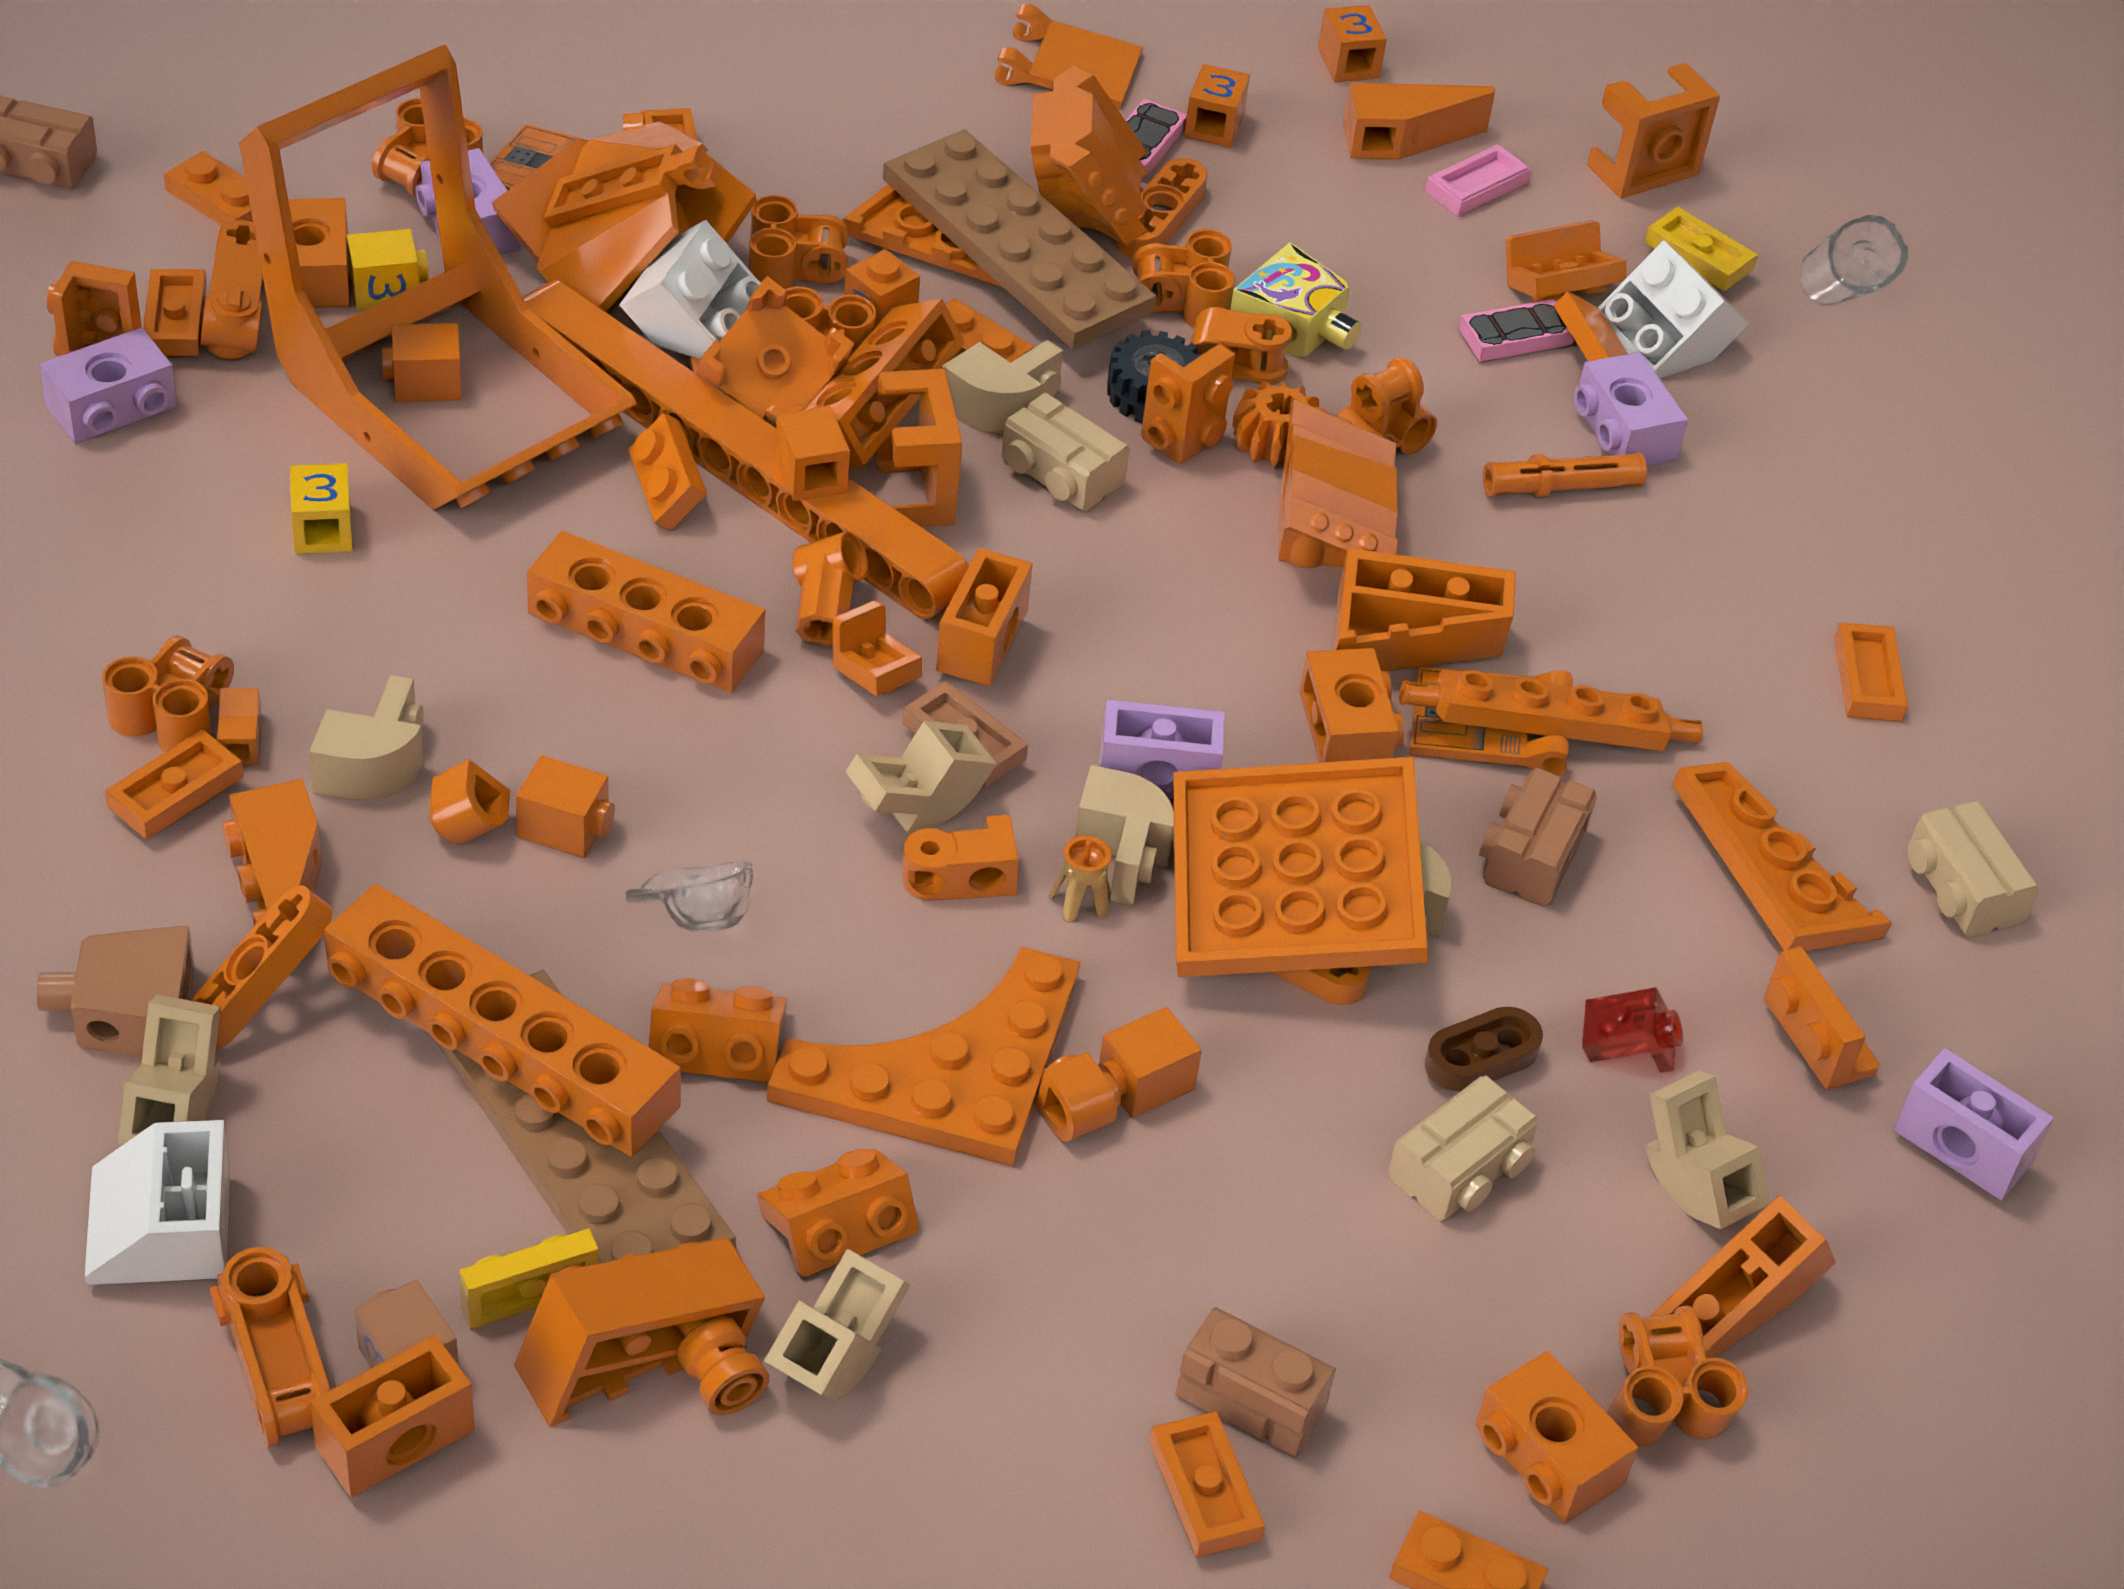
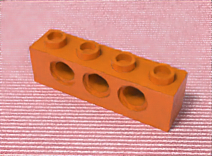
(905, 339)
(646, 611)

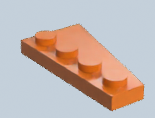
(898, 226)
(1774, 864)

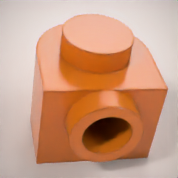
(467, 803)
(1077, 1097)

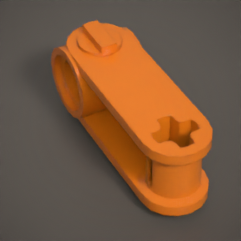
(234, 296)
(271, 1338)

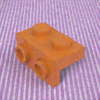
(1560, 261)
(92, 305)
(1187, 403)
(1818, 1021)
(718, 1029)
(849, 1205)

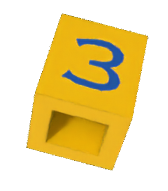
(384, 265)
(321, 508)

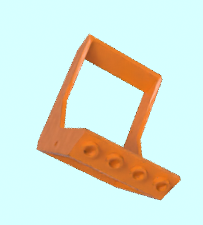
(472, 278)

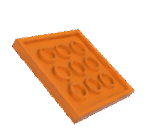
(1298, 867)

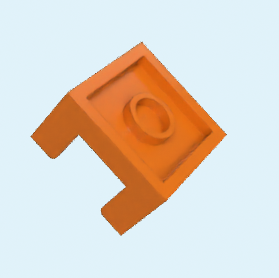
(1660, 138)
(773, 357)
(930, 447)

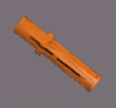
(1545, 475)

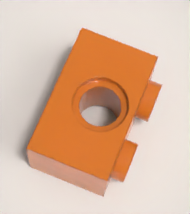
(322, 249)
(984, 616)
(1349, 706)
(1546, 1401)
(392, 1415)

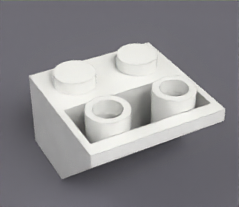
(691, 292)
(1671, 314)
(161, 1206)

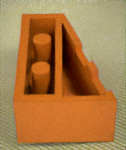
(1422, 609)
(628, 1318)

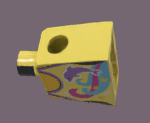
(1302, 294)

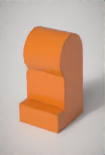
(962, 862)

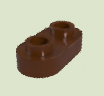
(1475, 1048)

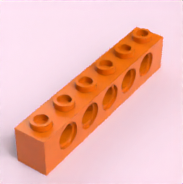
(503, 1020)

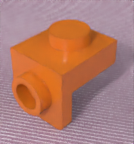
(871, 655)

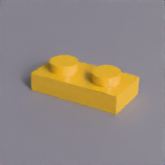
(1704, 247)
(515, 1282)

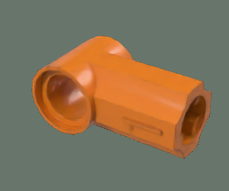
(827, 578)

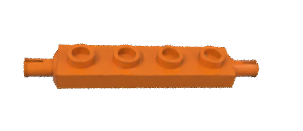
(1551, 709)

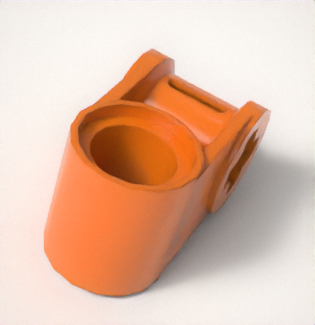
(1246, 337)

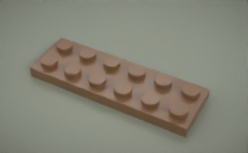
(1019, 238)
(624, 1200)

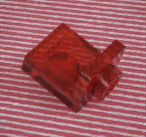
(1631, 1026)

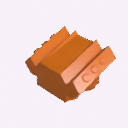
(1088, 157)
(1335, 490)

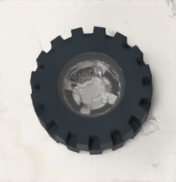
(1131, 367)

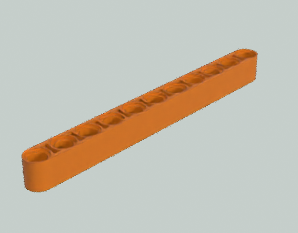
(740, 451)

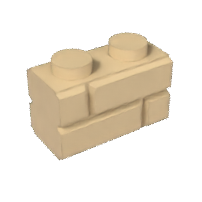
(1064, 452)
(1972, 869)
(1464, 1149)

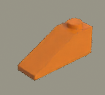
(1753, 1276)

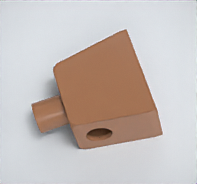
(116, 982)

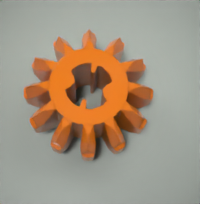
(1263, 420)

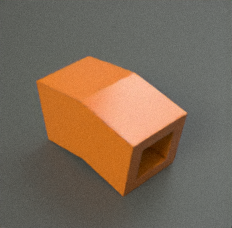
(240, 723)

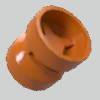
(720, 1361)

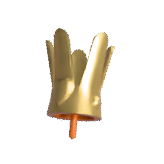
(1084, 865)

